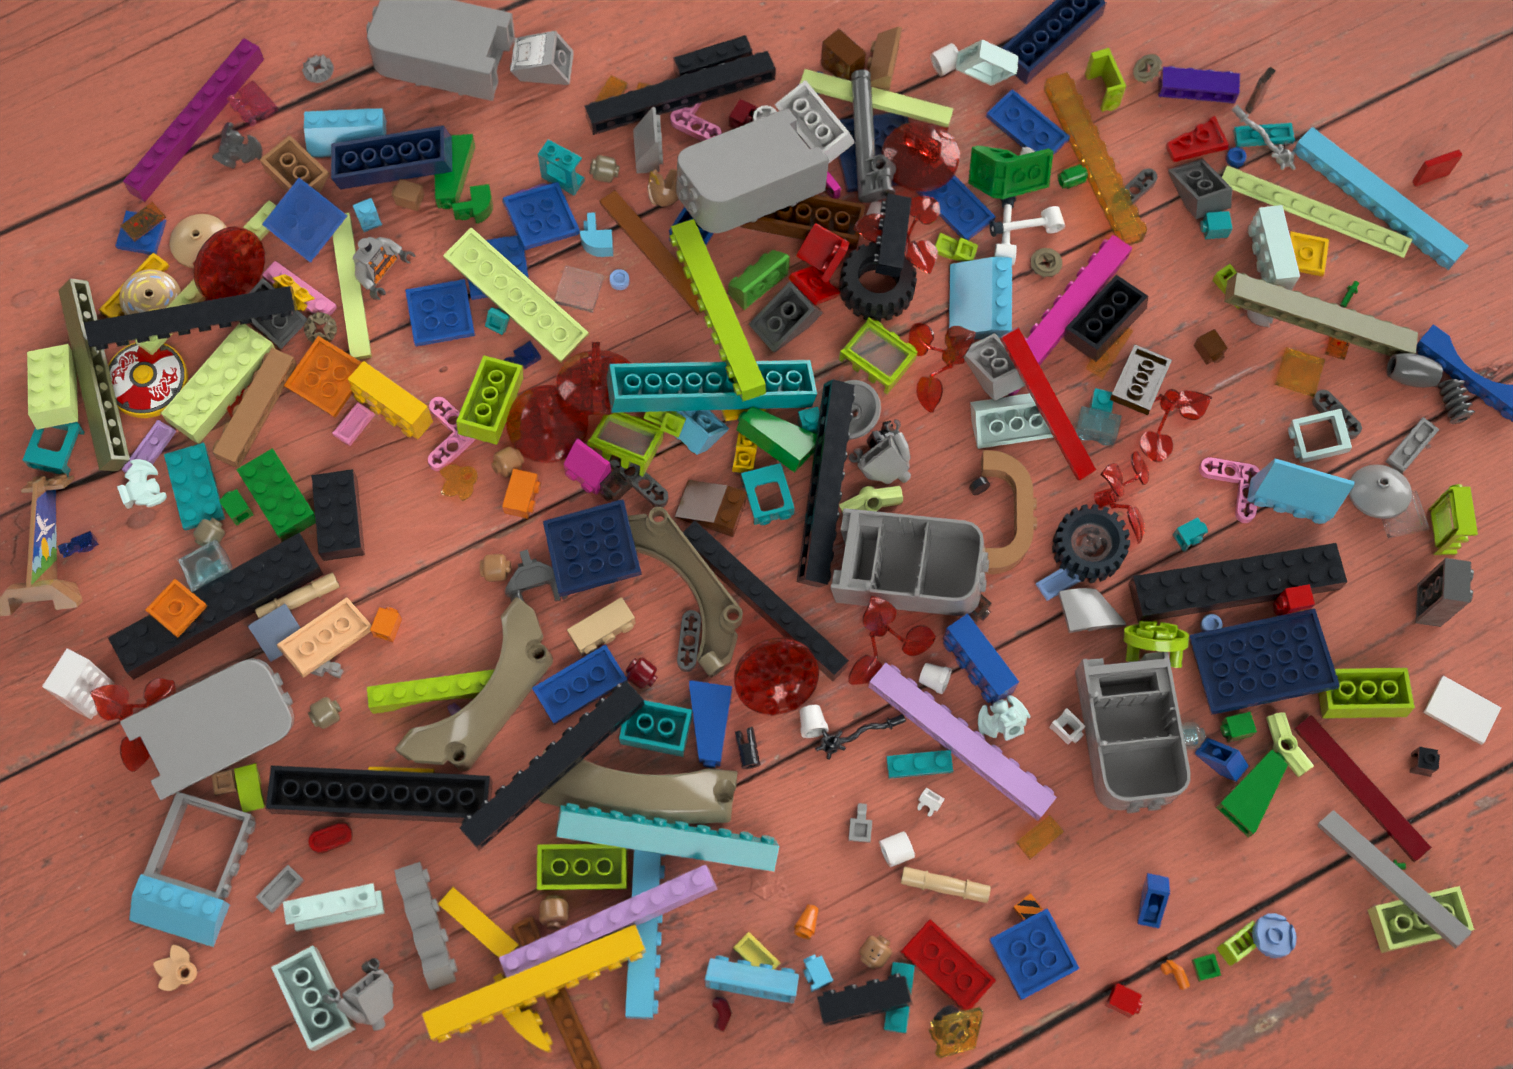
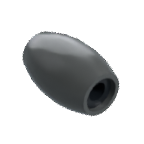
(1414, 370)

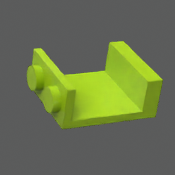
(1103, 64)

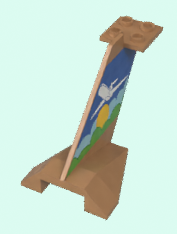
(42, 552)

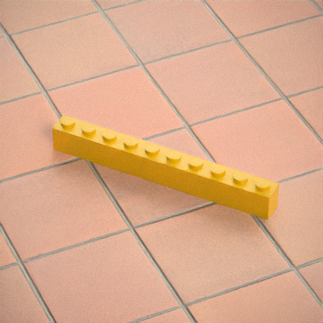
(534, 983)

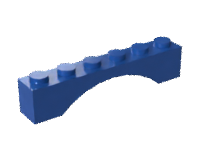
(1439, 347)

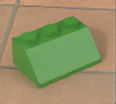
(759, 278)

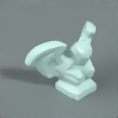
(139, 489)
(1004, 720)

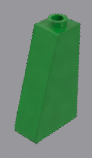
(450, 185)
(777, 437)
(1251, 797)

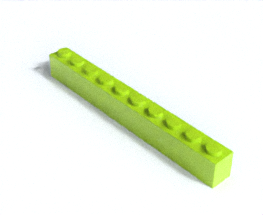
(718, 311)

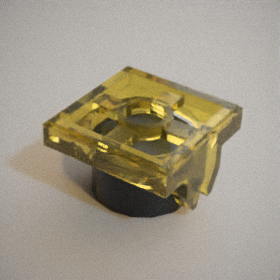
(956, 1028)

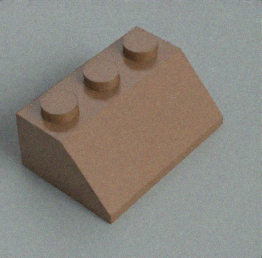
(884, 58)
(291, 161)

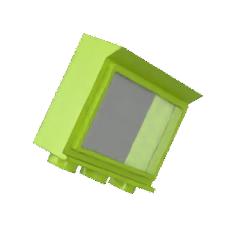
(879, 354)
(628, 439)
(1453, 519)

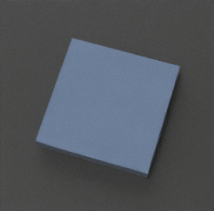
(273, 629)

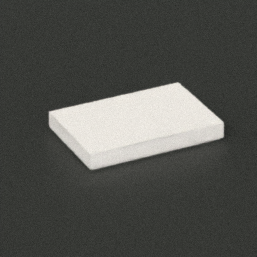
(1462, 710)

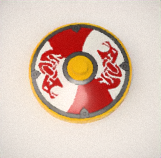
(146, 381)

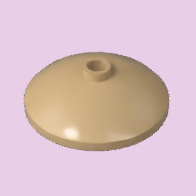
(182, 240)

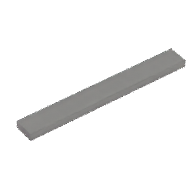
(1395, 879)

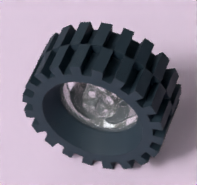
(1101, 530)

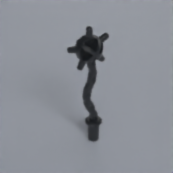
(832, 742)

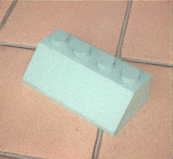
(1007, 421)

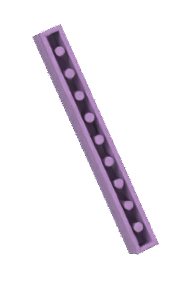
(962, 741)
(616, 918)

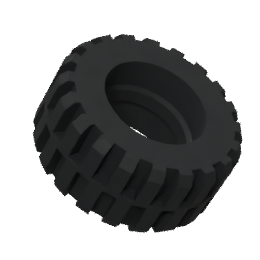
(869, 303)

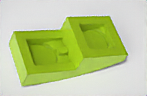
(958, 250)
(670, 421)
(249, 787)

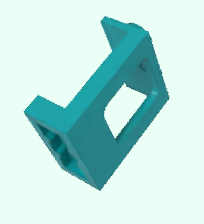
(562, 170)
(50, 460)
(764, 476)

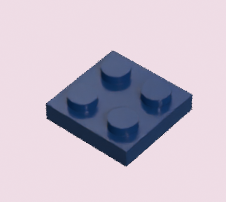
(146, 244)

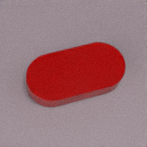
(330, 838)

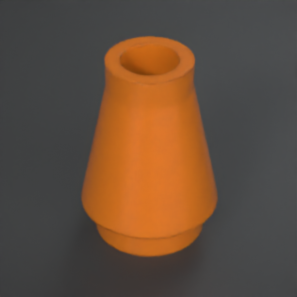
(806, 923)

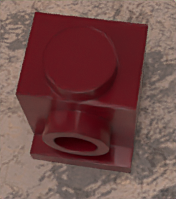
(741, 114)

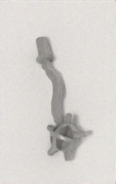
(1283, 156)

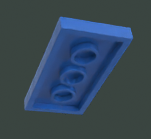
(1026, 124)
(961, 208)
(579, 684)

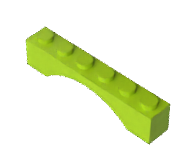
(403, 694)

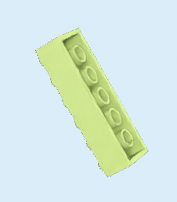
(217, 383)

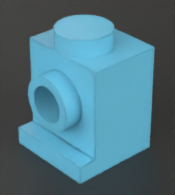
(367, 215)
(816, 972)

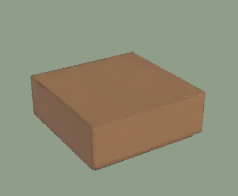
(224, 782)

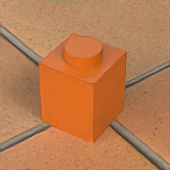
(386, 624)

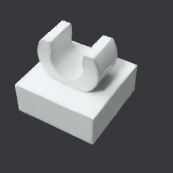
(930, 799)

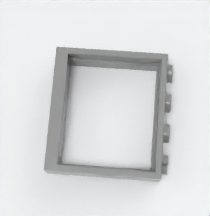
(169, 832)

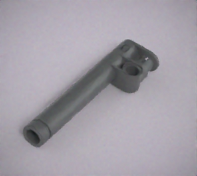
(873, 171)

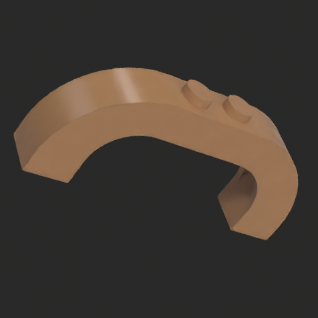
(1015, 474)

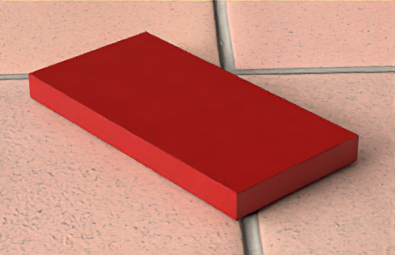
(948, 966)

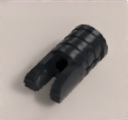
(748, 752)

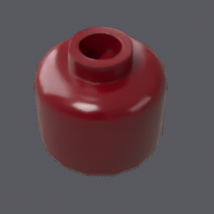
(641, 672)

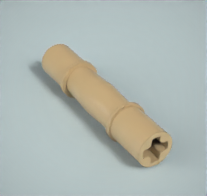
(302, 595)
(945, 884)

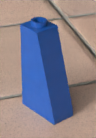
(710, 717)

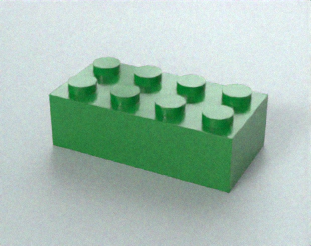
(277, 495)

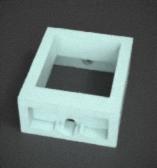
(976, 59)
(1341, 433)

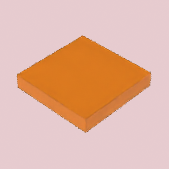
(176, 608)

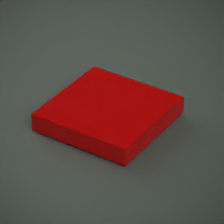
(1437, 167)
(811, 285)

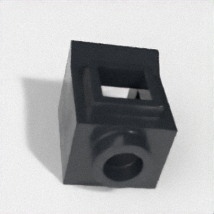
(1427, 761)

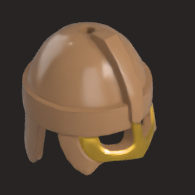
(661, 191)

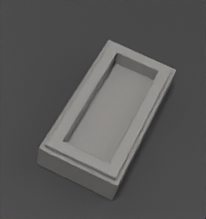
(280, 888)

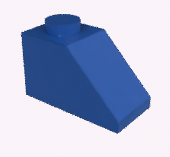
(1222, 759)
(1153, 900)

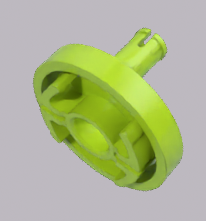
(1155, 637)

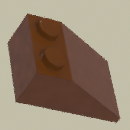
(712, 506)

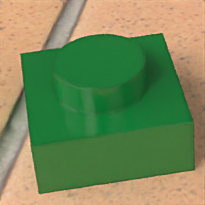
(1206, 967)

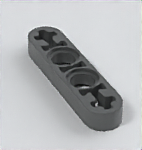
(636, 478)

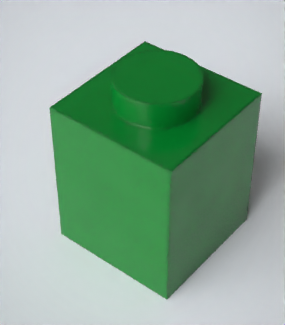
(236, 507)
(1238, 727)

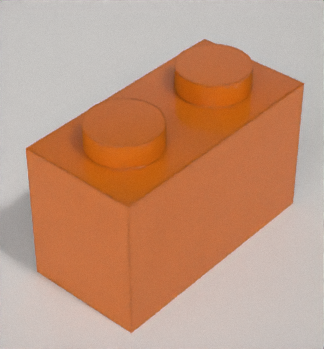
(521, 493)

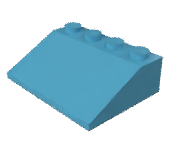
(981, 296)
(1299, 491)
(752, 980)

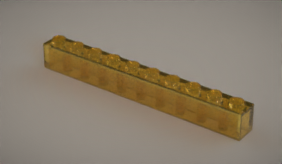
(1093, 155)

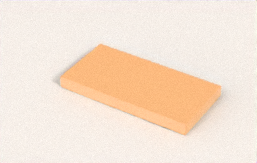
(324, 637)

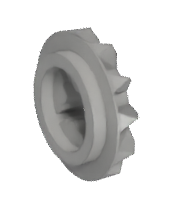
(321, 74)

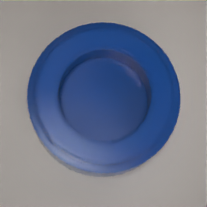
(1236, 157)

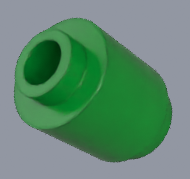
(1072, 176)

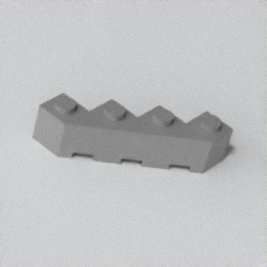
(425, 925)

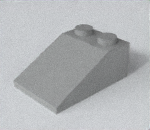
(993, 367)

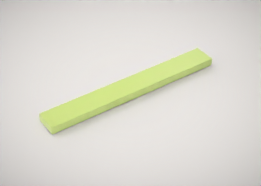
(881, 99)
(351, 291)

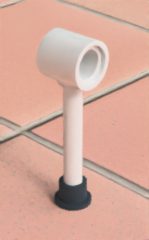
(1051, 220)
(1005, 249)

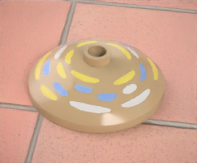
(134, 290)

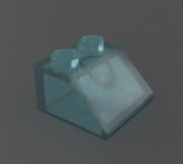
(205, 565)

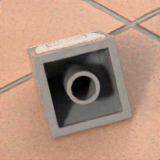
(542, 59)

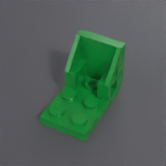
(1007, 175)

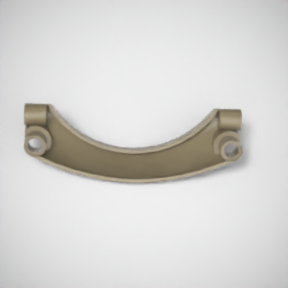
(685, 797)

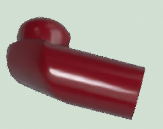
(724, 1012)

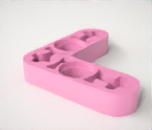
(689, 118)
(462, 441)
(1240, 477)

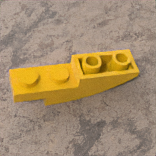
(527, 1025)

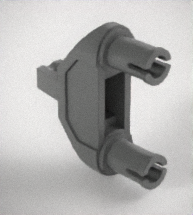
(531, 575)

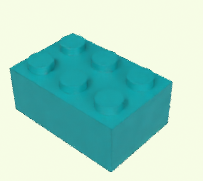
(658, 728)

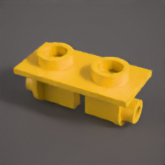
(301, 294)

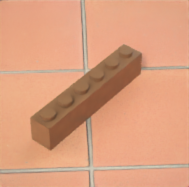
(254, 408)

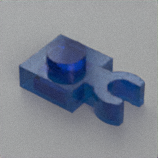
(525, 355)
(81, 543)

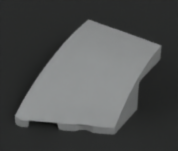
(1088, 610)

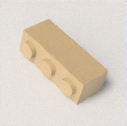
(601, 627)

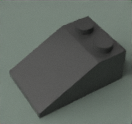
(1201, 188)
(785, 317)
(278, 329)

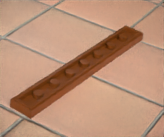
(650, 246)
(562, 1008)

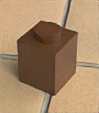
(1210, 347)

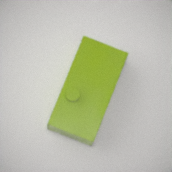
(490, 400)
(1369, 694)
(581, 867)

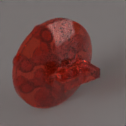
(923, 156)
(228, 263)
(583, 380)
(544, 425)
(776, 676)

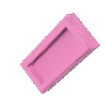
(353, 424)

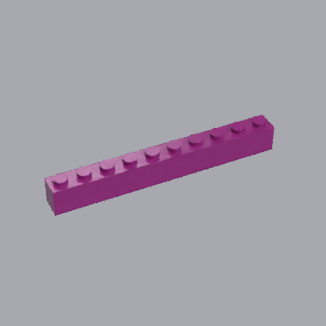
(193, 120)

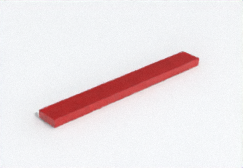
(1047, 403)

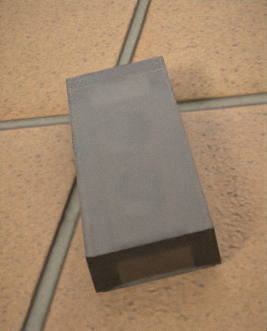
(1260, 90)

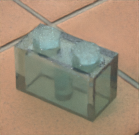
(1097, 426)

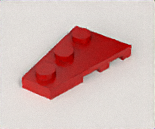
(1201, 141)

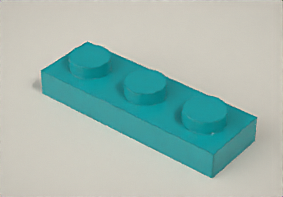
(1278, 134)
(919, 764)
(898, 1019)

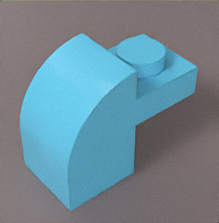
(596, 242)

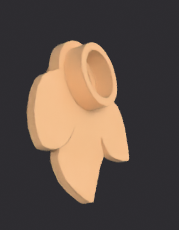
(172, 969)

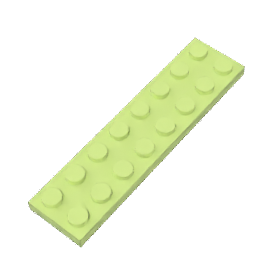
(516, 295)

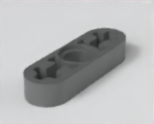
(1137, 182)
(1330, 399)
(696, 627)

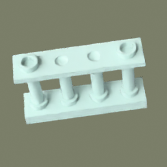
(334, 907)

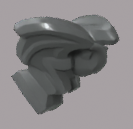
(233, 149)

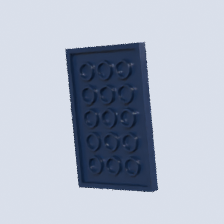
(1263, 661)

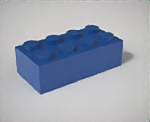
(980, 660)

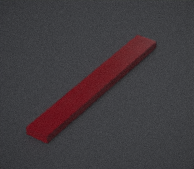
(1362, 788)

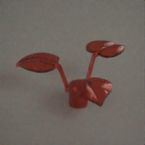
(920, 254)
(958, 341)
(1191, 406)
(1109, 496)
(875, 618)
(111, 705)

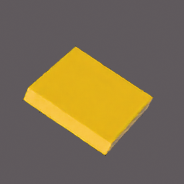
(1310, 253)

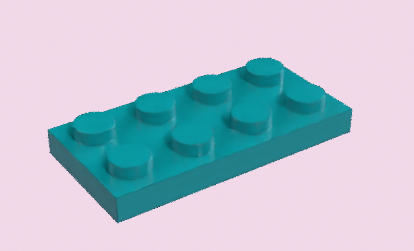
(194, 485)

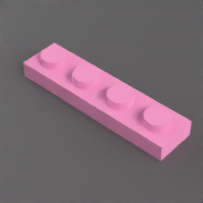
(318, 305)

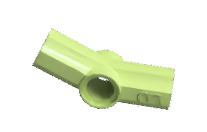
(880, 498)
(1280, 733)

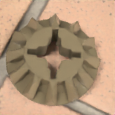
(1142, 66)
(1050, 256)
(320, 318)

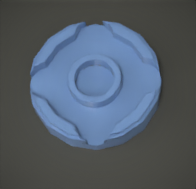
(1274, 935)

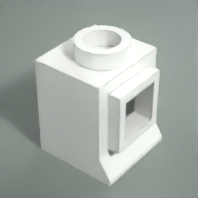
(1068, 718)

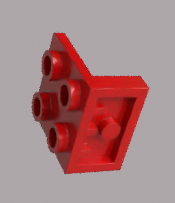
(823, 250)

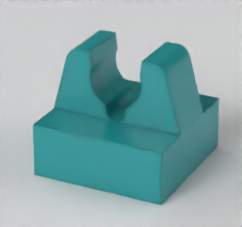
(497, 320)

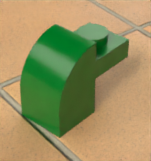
(479, 207)

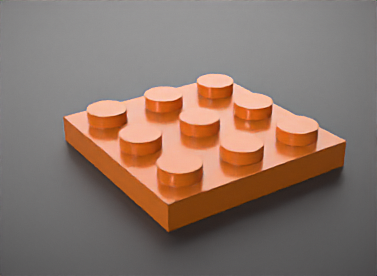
(324, 376)

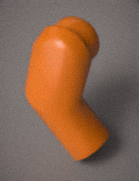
(1177, 971)

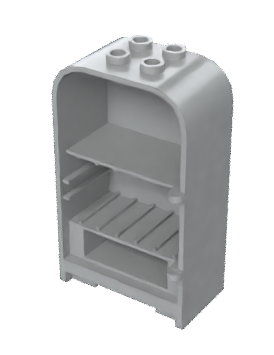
(440, 44)
(749, 173)
(911, 562)
(213, 724)
(1133, 732)

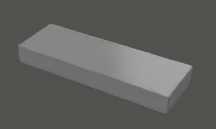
(1412, 445)

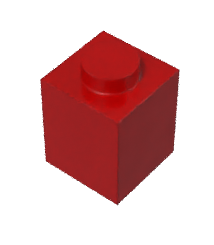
(1124, 1000)

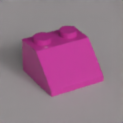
(586, 467)

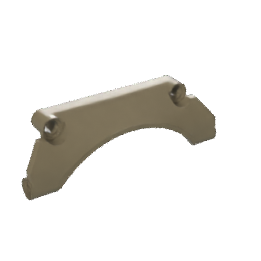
(669, 545)
(478, 723)

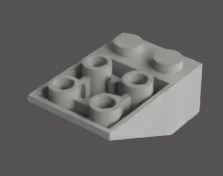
(648, 143)

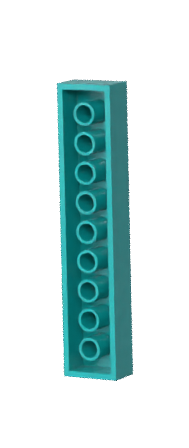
(706, 386)

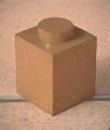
(408, 194)

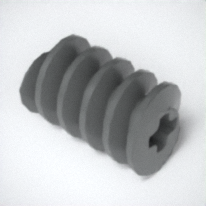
(1455, 400)

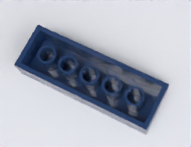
(1051, 34)
(391, 157)

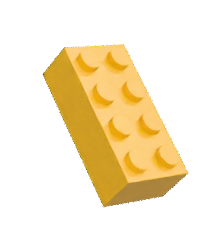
(390, 401)

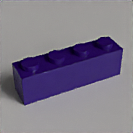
(1199, 84)

